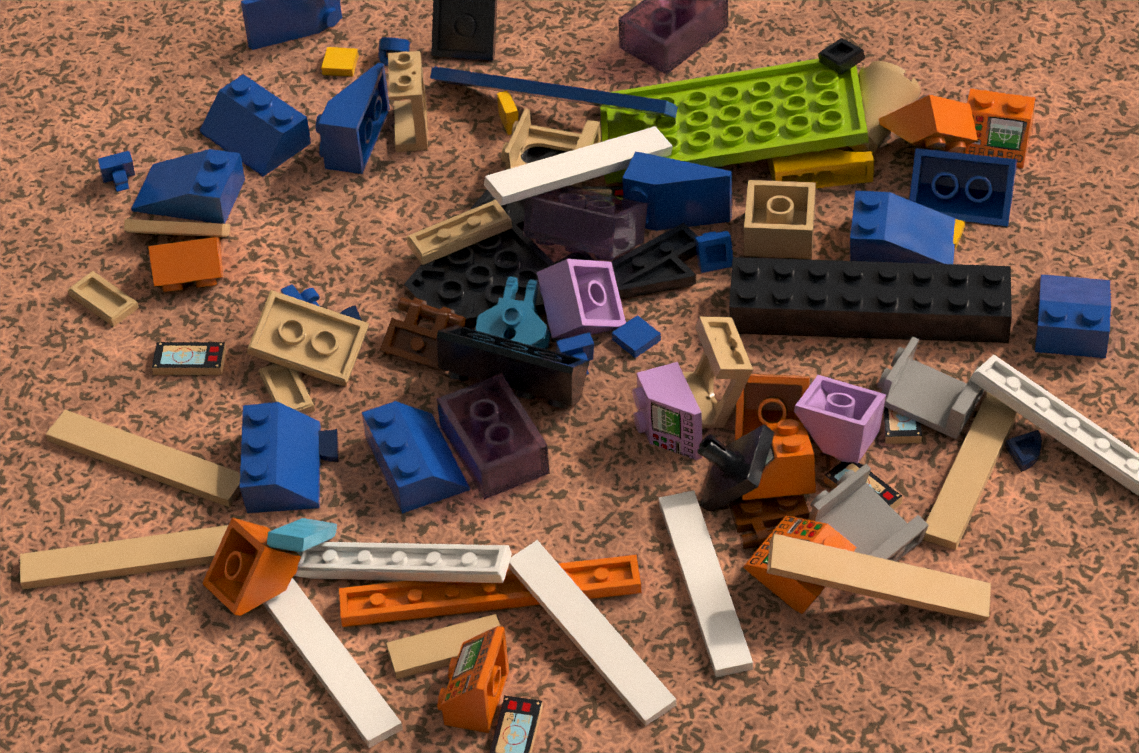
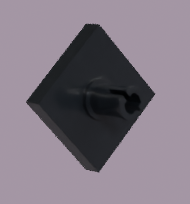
(464, 29)
(735, 467)

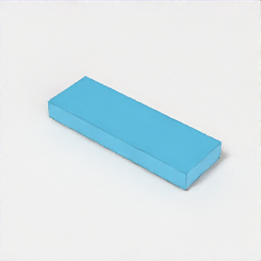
(301, 534)

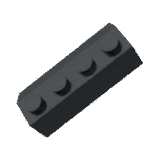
(524, 366)

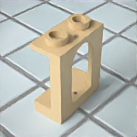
(410, 116)
(528, 136)
(722, 359)

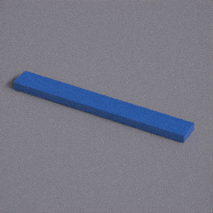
(554, 91)

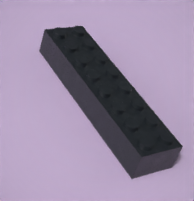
(871, 299)

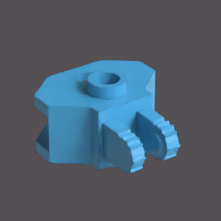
(516, 317)

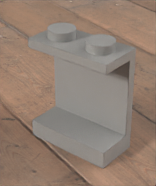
(928, 393)
(866, 518)

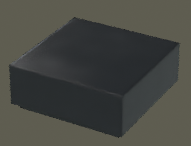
(841, 56)

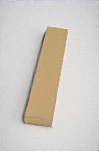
(145, 457)
(970, 473)
(120, 557)
(878, 578)

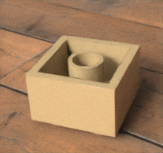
(779, 219)

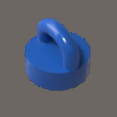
(391, 45)

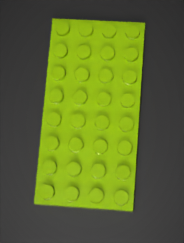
(750, 114)

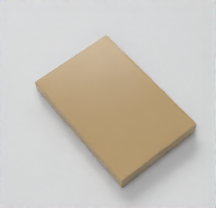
(308, 338)

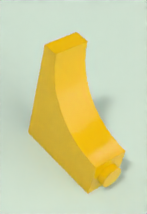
(824, 168)

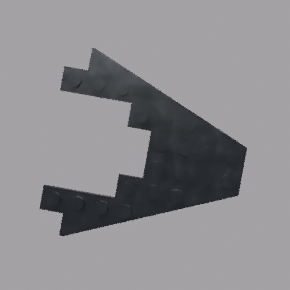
(478, 274)

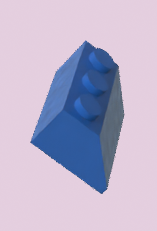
(256, 125)
(964, 185)
(412, 455)
(279, 459)

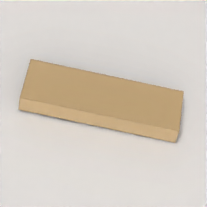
(176, 228)
(459, 232)
(435, 647)

